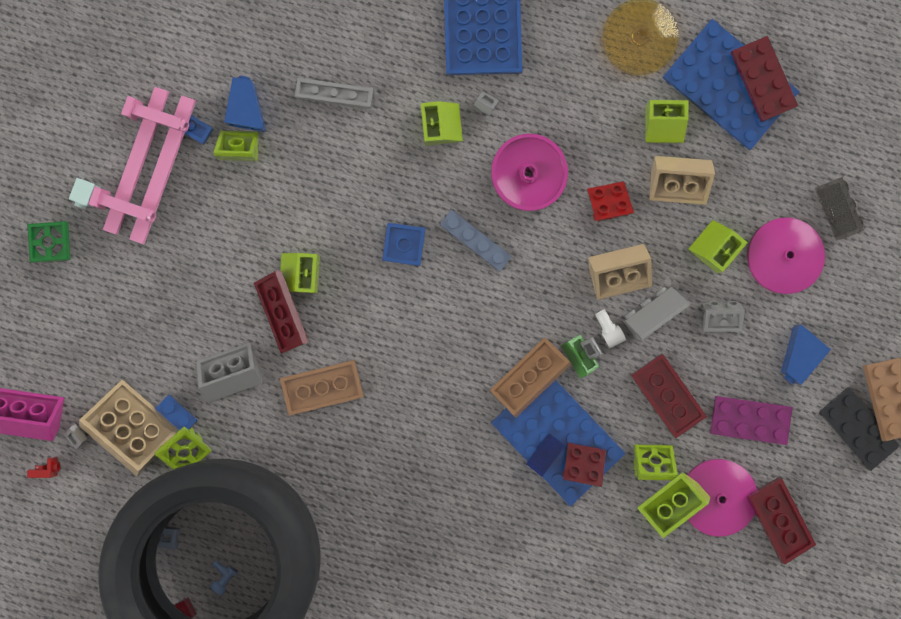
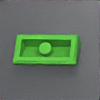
(578, 357)

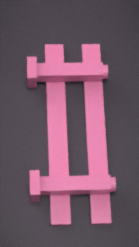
(152, 116)

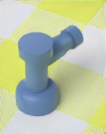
(219, 586)

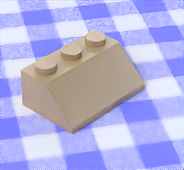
(681, 180)
(621, 271)

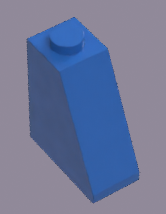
(244, 106)
(802, 355)

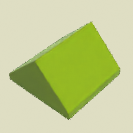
(237, 146)

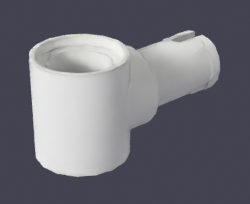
(611, 333)

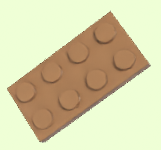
(530, 377)
(321, 387)
(885, 393)

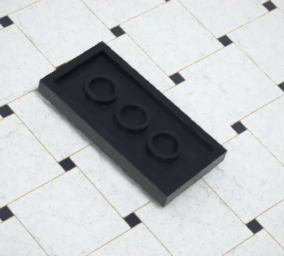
(858, 428)

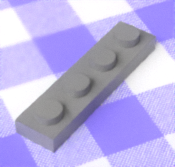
(334, 93)

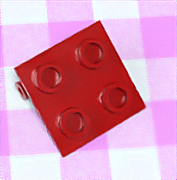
(610, 201)

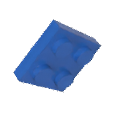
(404, 244)

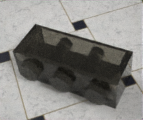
(839, 208)

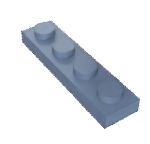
(475, 240)

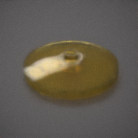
(636, 53)

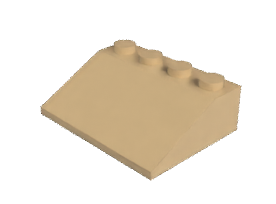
(128, 427)

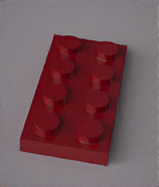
(764, 79)
(281, 311)
(668, 395)
(781, 520)

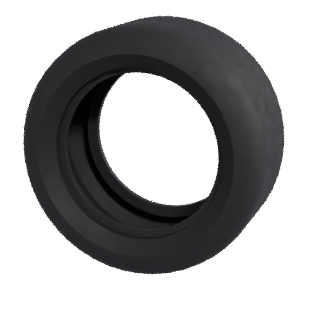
(128, 556)

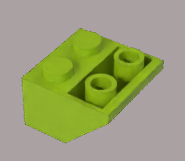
(666, 121)
(441, 123)
(717, 246)
(301, 272)

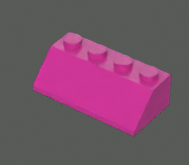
(30, 414)

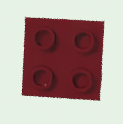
(584, 464)

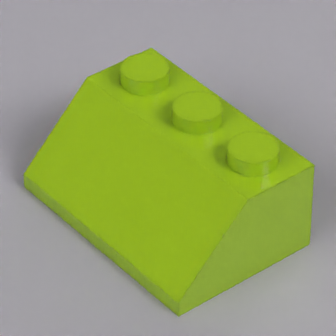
(674, 504)

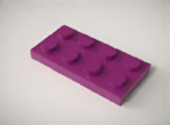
(751, 420)

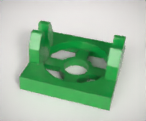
(35, 228)

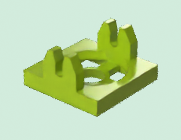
(163, 452)
(643, 474)

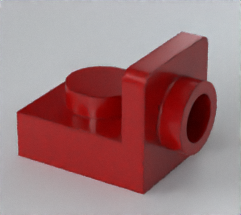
(45, 471)

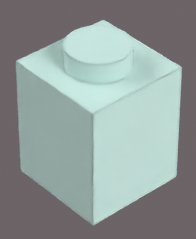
(82, 193)

